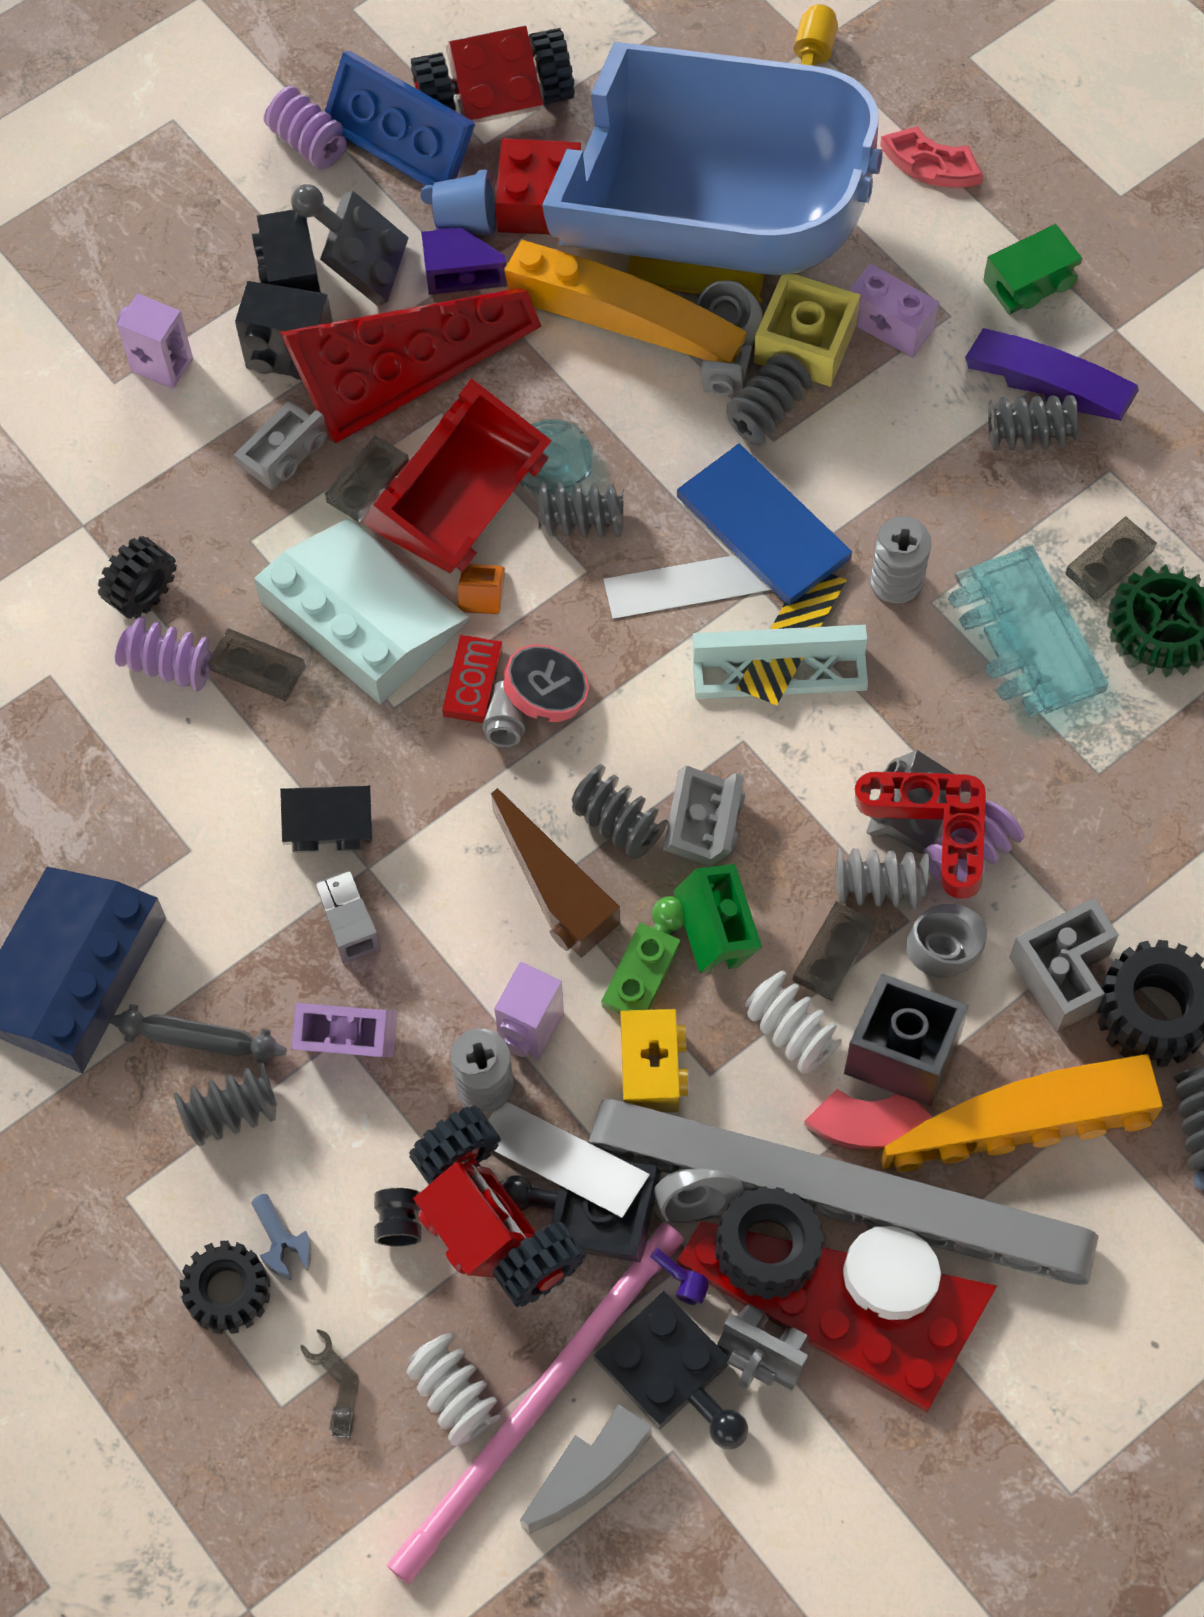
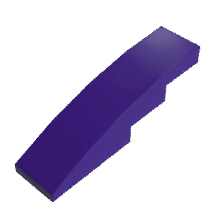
(1052, 373)

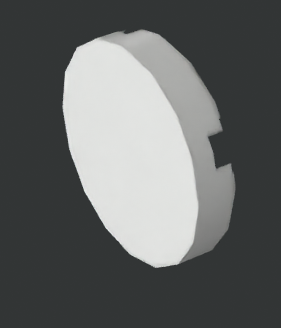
(892, 1272)

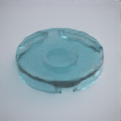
(569, 457)

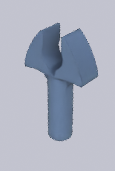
(280, 1238)

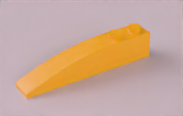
(620, 303)

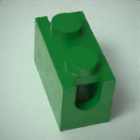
(1032, 269)
(717, 917)

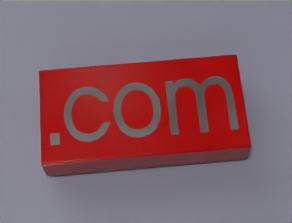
(472, 678)

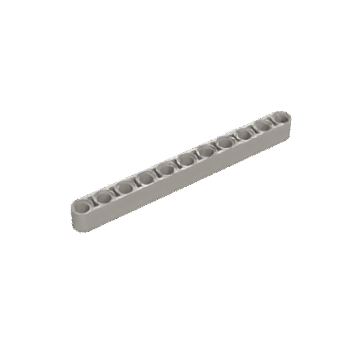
(851, 1191)

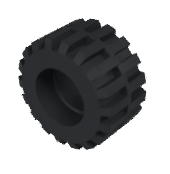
(1133, 1028)

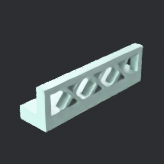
(812, 643)

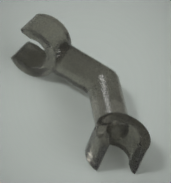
(344, 1412)

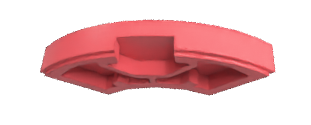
(931, 161)
(864, 1123)

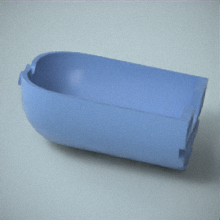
(718, 162)

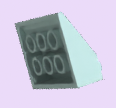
(359, 607)

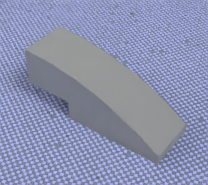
(587, 1469)

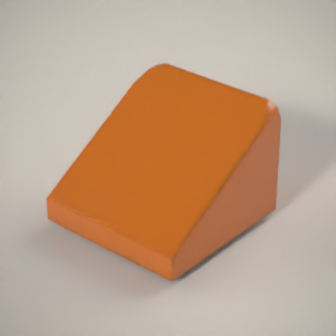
(481, 589)

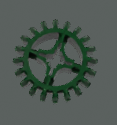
(1154, 599)

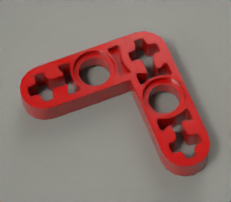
(953, 813)

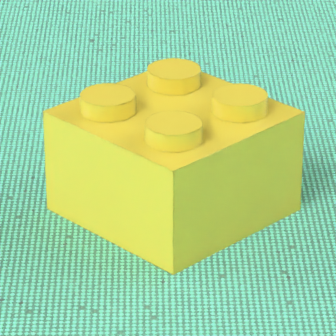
(808, 324)

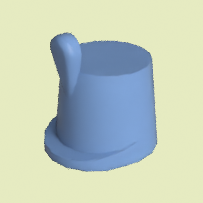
(464, 203)

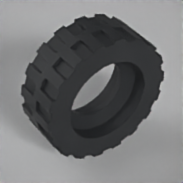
(761, 1277)

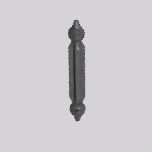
(197, 1035)

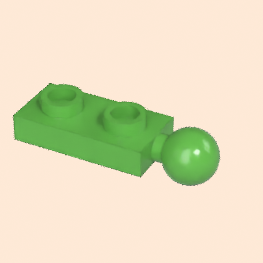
(646, 959)

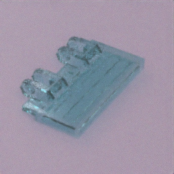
(1029, 632)

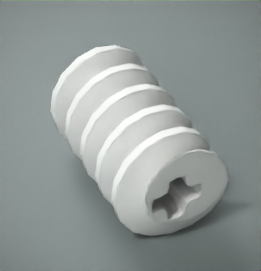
(792, 1023)
(451, 1391)

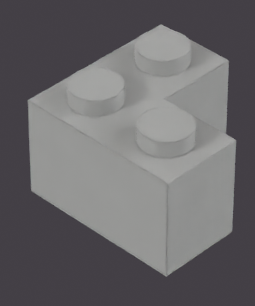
(1057, 958)

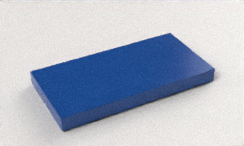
(398, 121)
(764, 524)

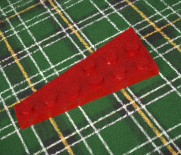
(384, 360)
(899, 1354)

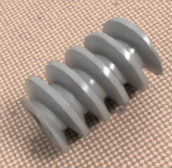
(900, 559)
(881, 878)
(482, 1069)

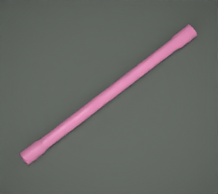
(425, 1540)

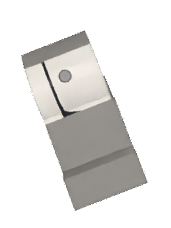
(347, 917)

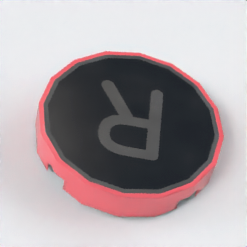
(545, 683)

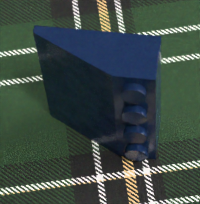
(72, 963)

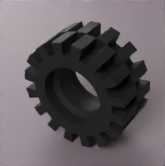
(137, 577)
(207, 1265)

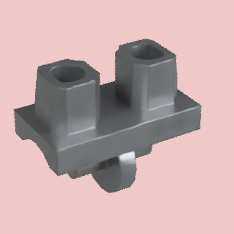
(760, 1353)

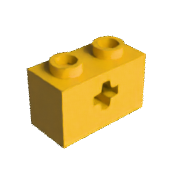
(646, 1035)

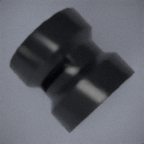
(396, 1217)

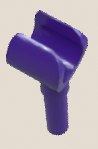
(692, 1285)

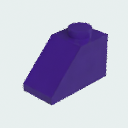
(460, 262)

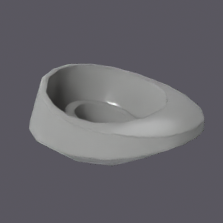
(735, 305)
(946, 940)
(696, 1194)

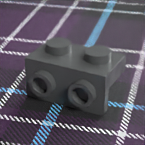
(912, 832)

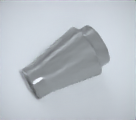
(503, 721)

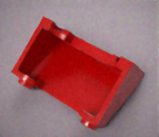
(458, 479)

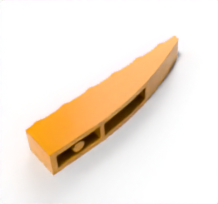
(1035, 1111)

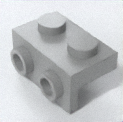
(282, 445)
(704, 816)

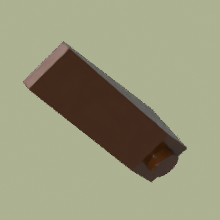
(570, 900)

